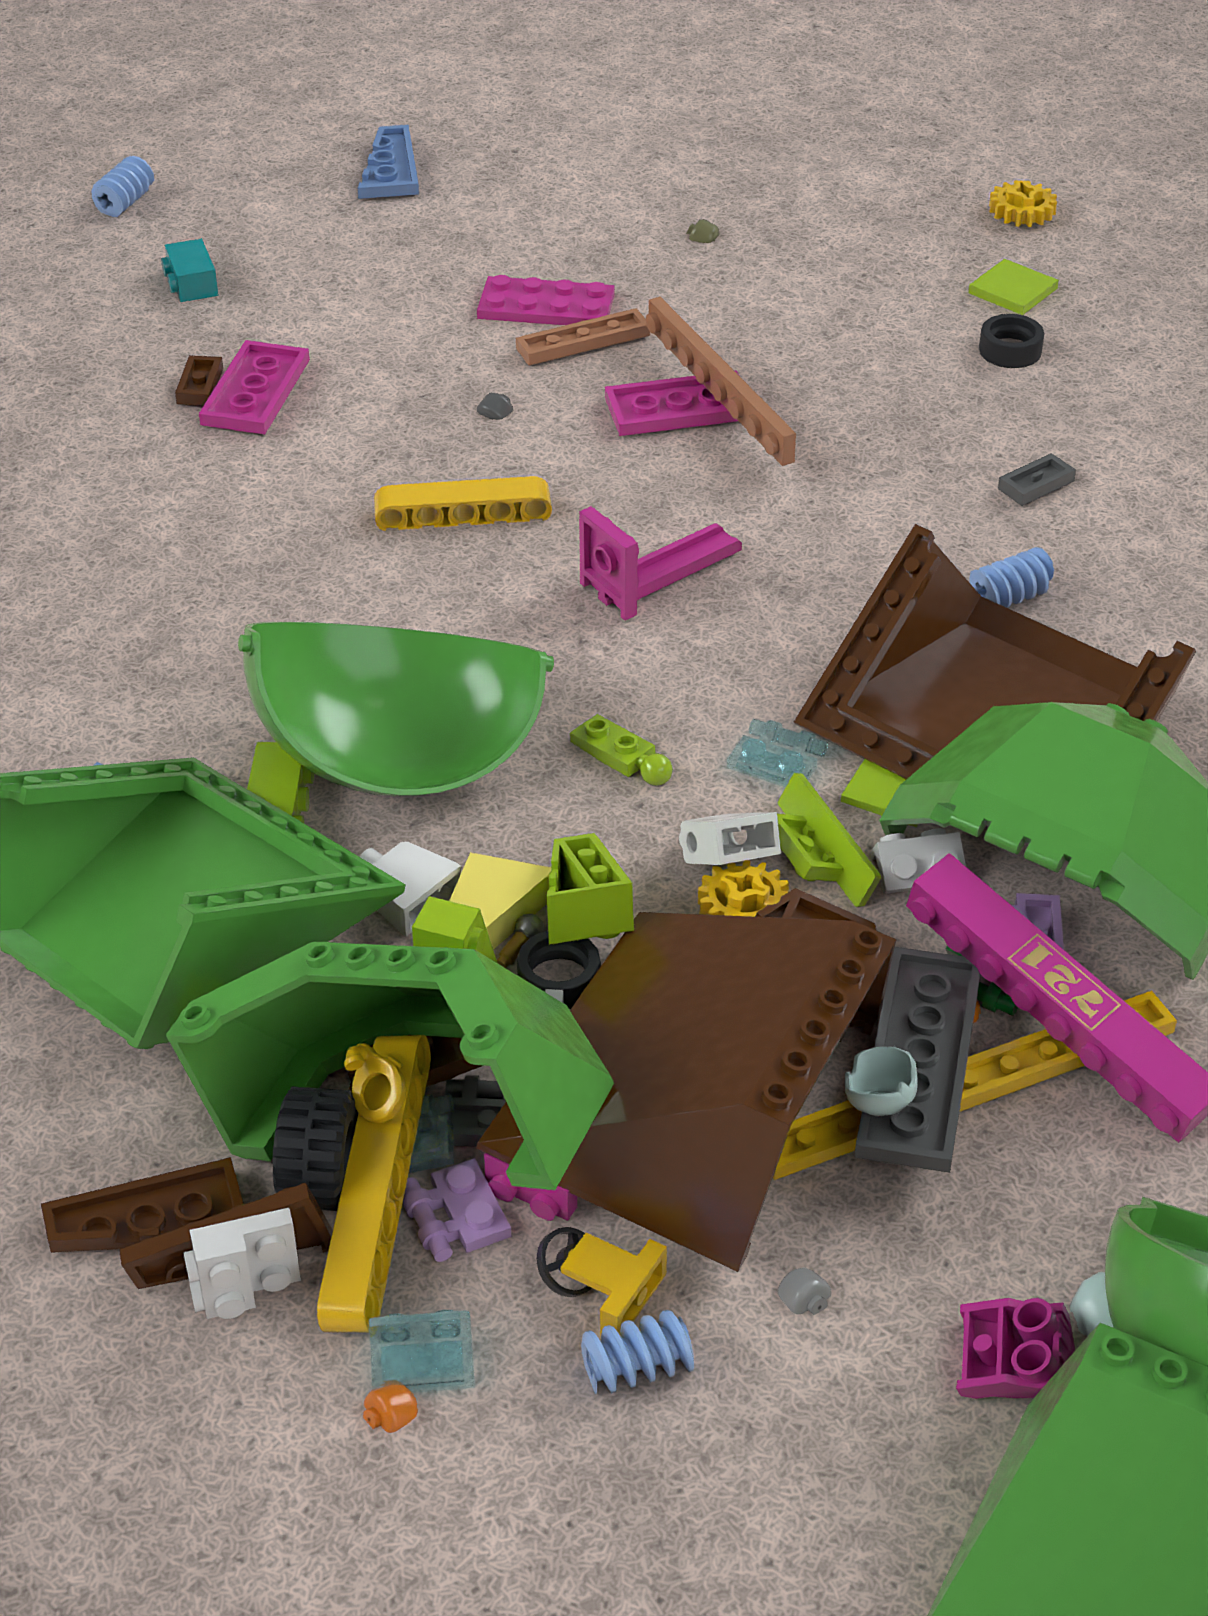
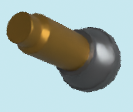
(525, 928)

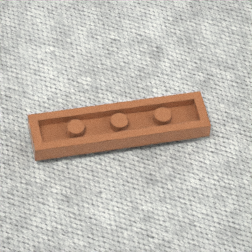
(582, 336)

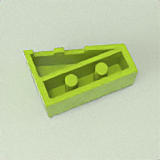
(587, 891)
(451, 926)

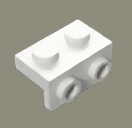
(904, 860)

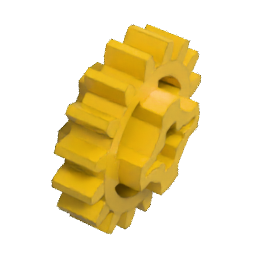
(1023, 203)
(740, 890)

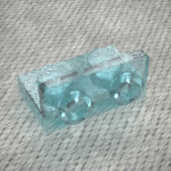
(422, 1351)

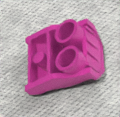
(1013, 1346)

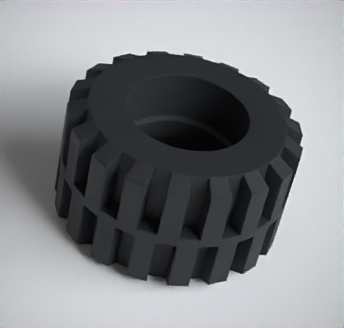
(314, 1142)

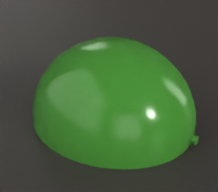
(392, 704)

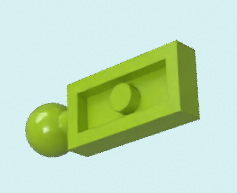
(622, 750)

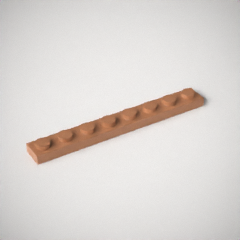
(722, 381)

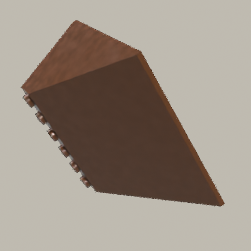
(940, 656)
(710, 1058)

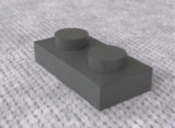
(1036, 479)

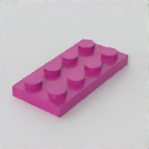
(543, 300)
(254, 387)
(663, 406)

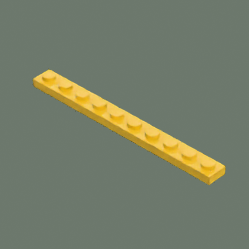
(987, 1077)

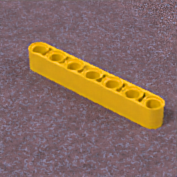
(373, 1195)

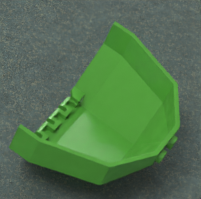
(1081, 791)

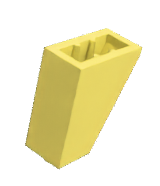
(501, 891)

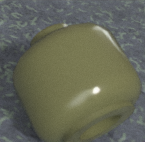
(703, 231)

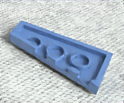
(390, 166)

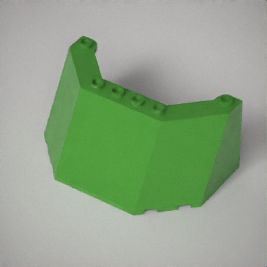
(310, 1006)

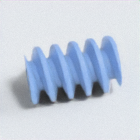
(122, 186)
(1014, 577)
(637, 1350)

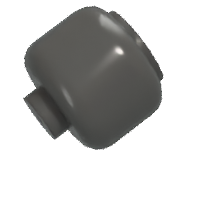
(495, 406)

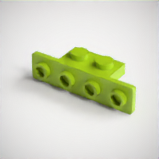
(820, 843)

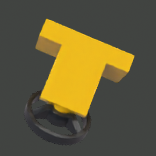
(607, 1268)

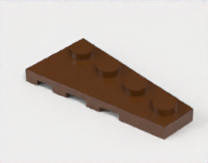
(140, 1208)
(162, 1257)

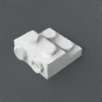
(239, 1259)

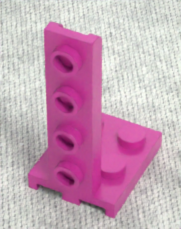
(613, 567)

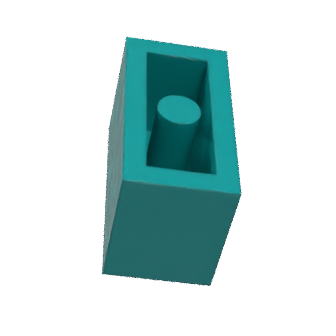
(189, 270)

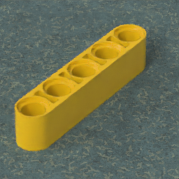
(482, 500)

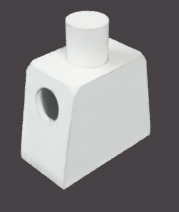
(712, 839)
(424, 876)

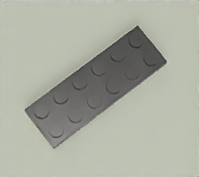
(931, 1016)

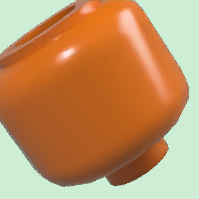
(390, 1407)

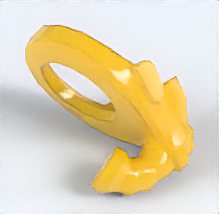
(368, 1065)

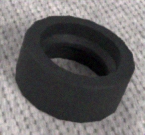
(1007, 353)
(539, 950)

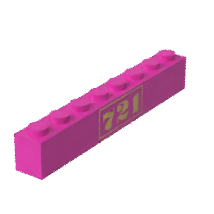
(1062, 996)

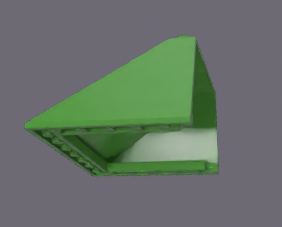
(163, 886)
(1096, 1494)

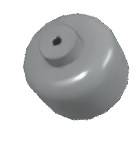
(804, 1291)

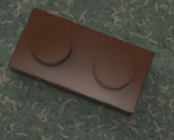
(198, 380)

